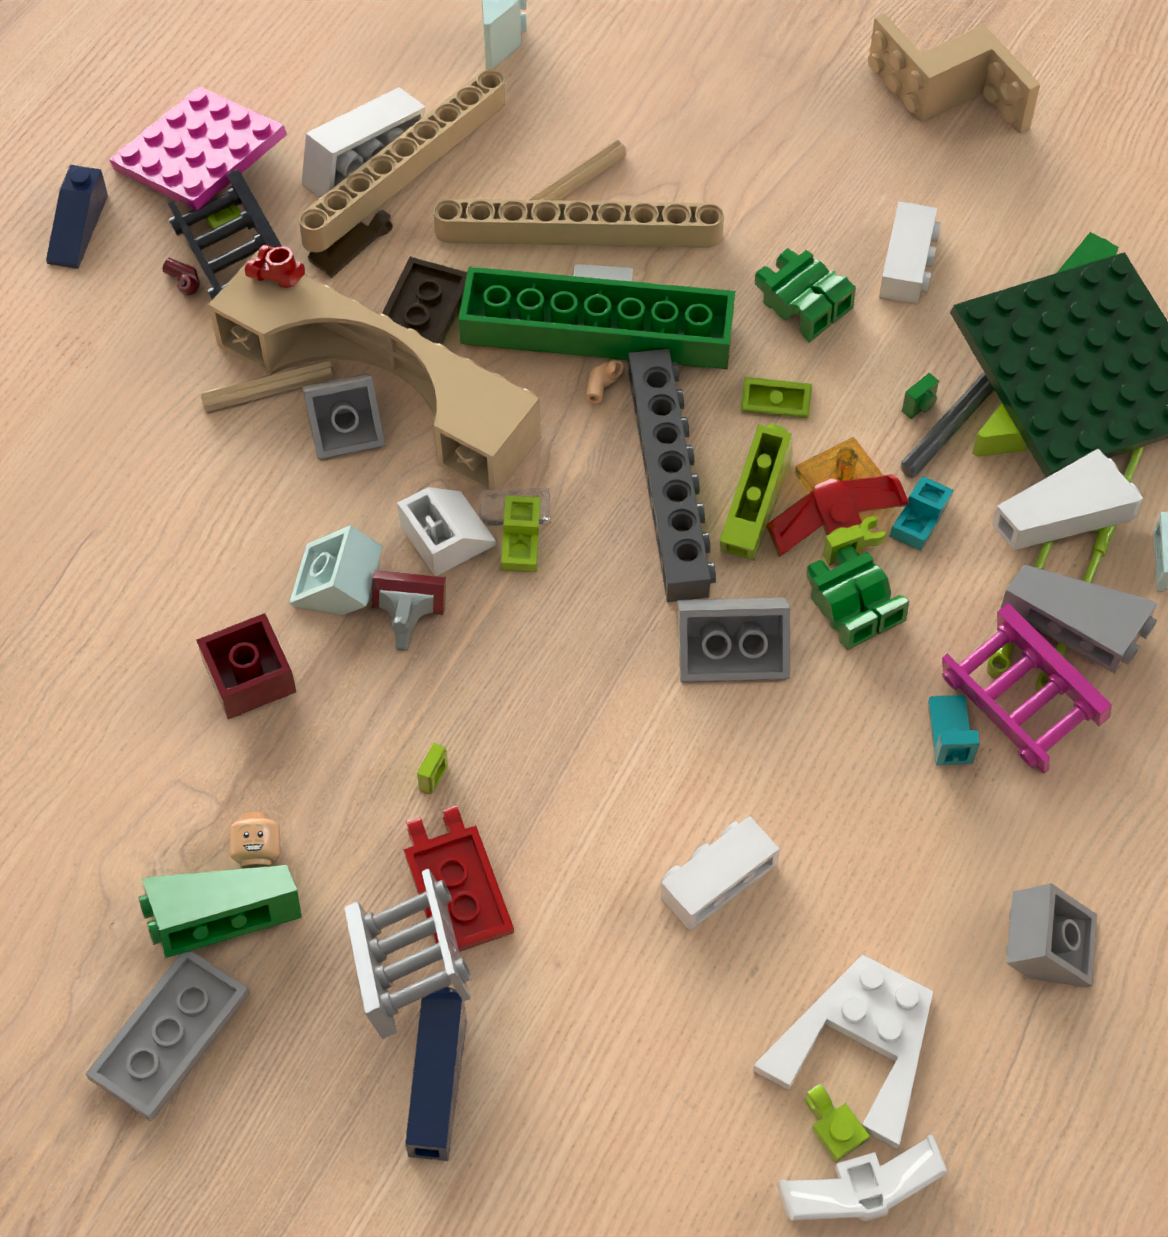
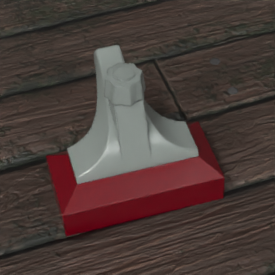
(407, 599)

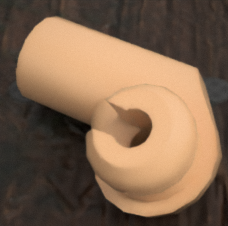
(602, 377)

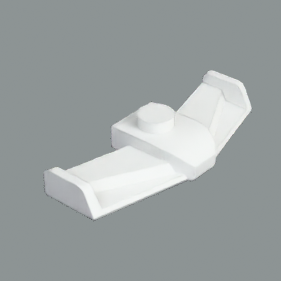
(863, 1186)

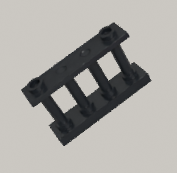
(250, 218)

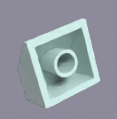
(502, 28)
(337, 572)

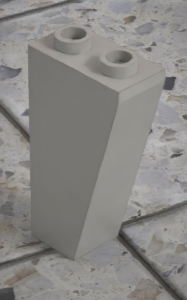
(1082, 615)

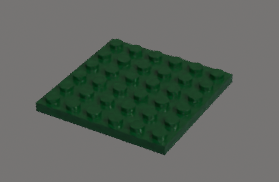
(1075, 360)

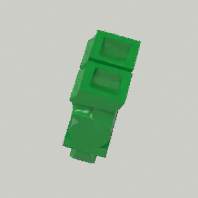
(806, 289)
(853, 588)

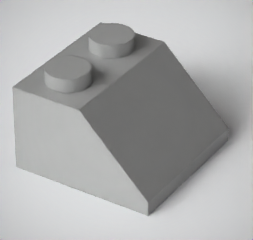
(344, 415)
(1051, 936)

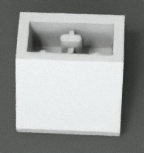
(443, 528)

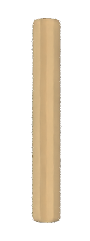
(582, 173)
(267, 385)

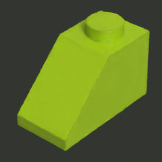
(998, 436)

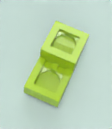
(520, 533)

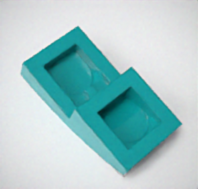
(922, 513)

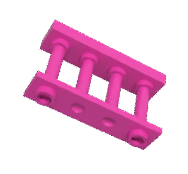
(1036, 654)

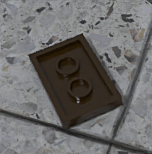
(426, 298)

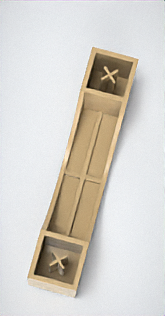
(480, 418)

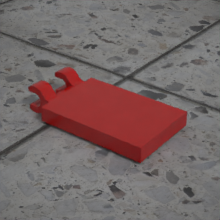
(463, 864)

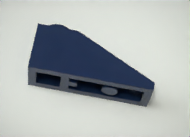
(76, 215)

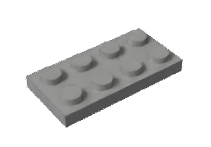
(167, 1034)

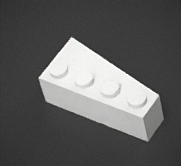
(355, 137)

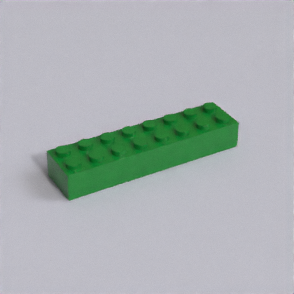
(595, 316)

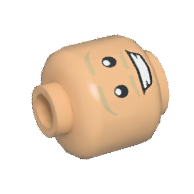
(255, 840)

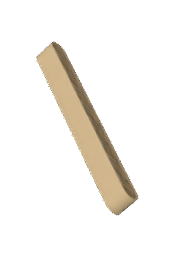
(401, 161)
(578, 222)

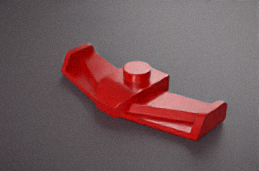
(834, 506)

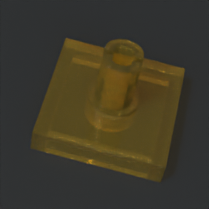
(840, 463)

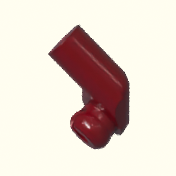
(186, 275)

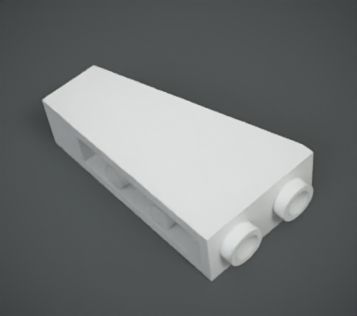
(1068, 503)

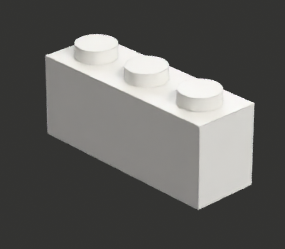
(910, 253)
(718, 872)

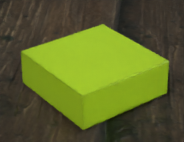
(432, 768)

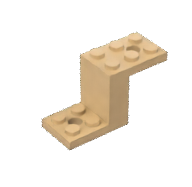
(953, 73)

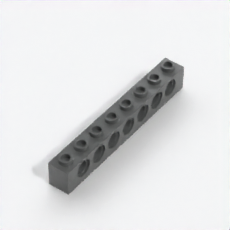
(655, 394)

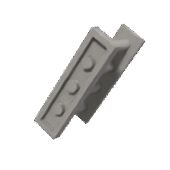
(370, 953)

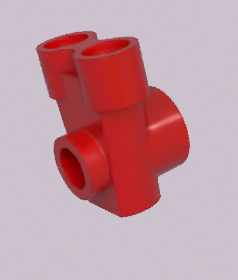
(275, 265)

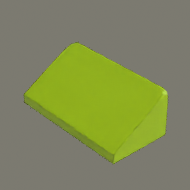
(776, 397)

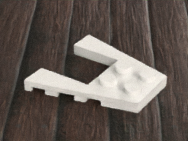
(875, 1010)

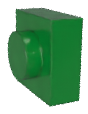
(920, 396)

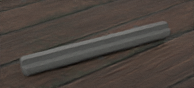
(947, 426)

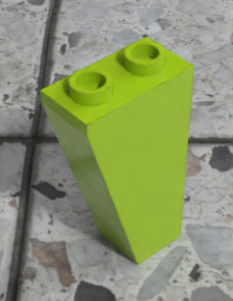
(757, 491)

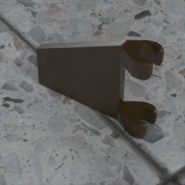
(351, 244)

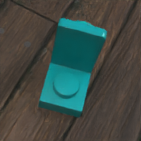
(951, 732)

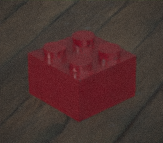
(246, 665)

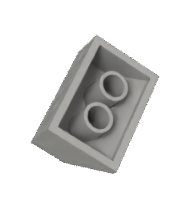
(734, 639)

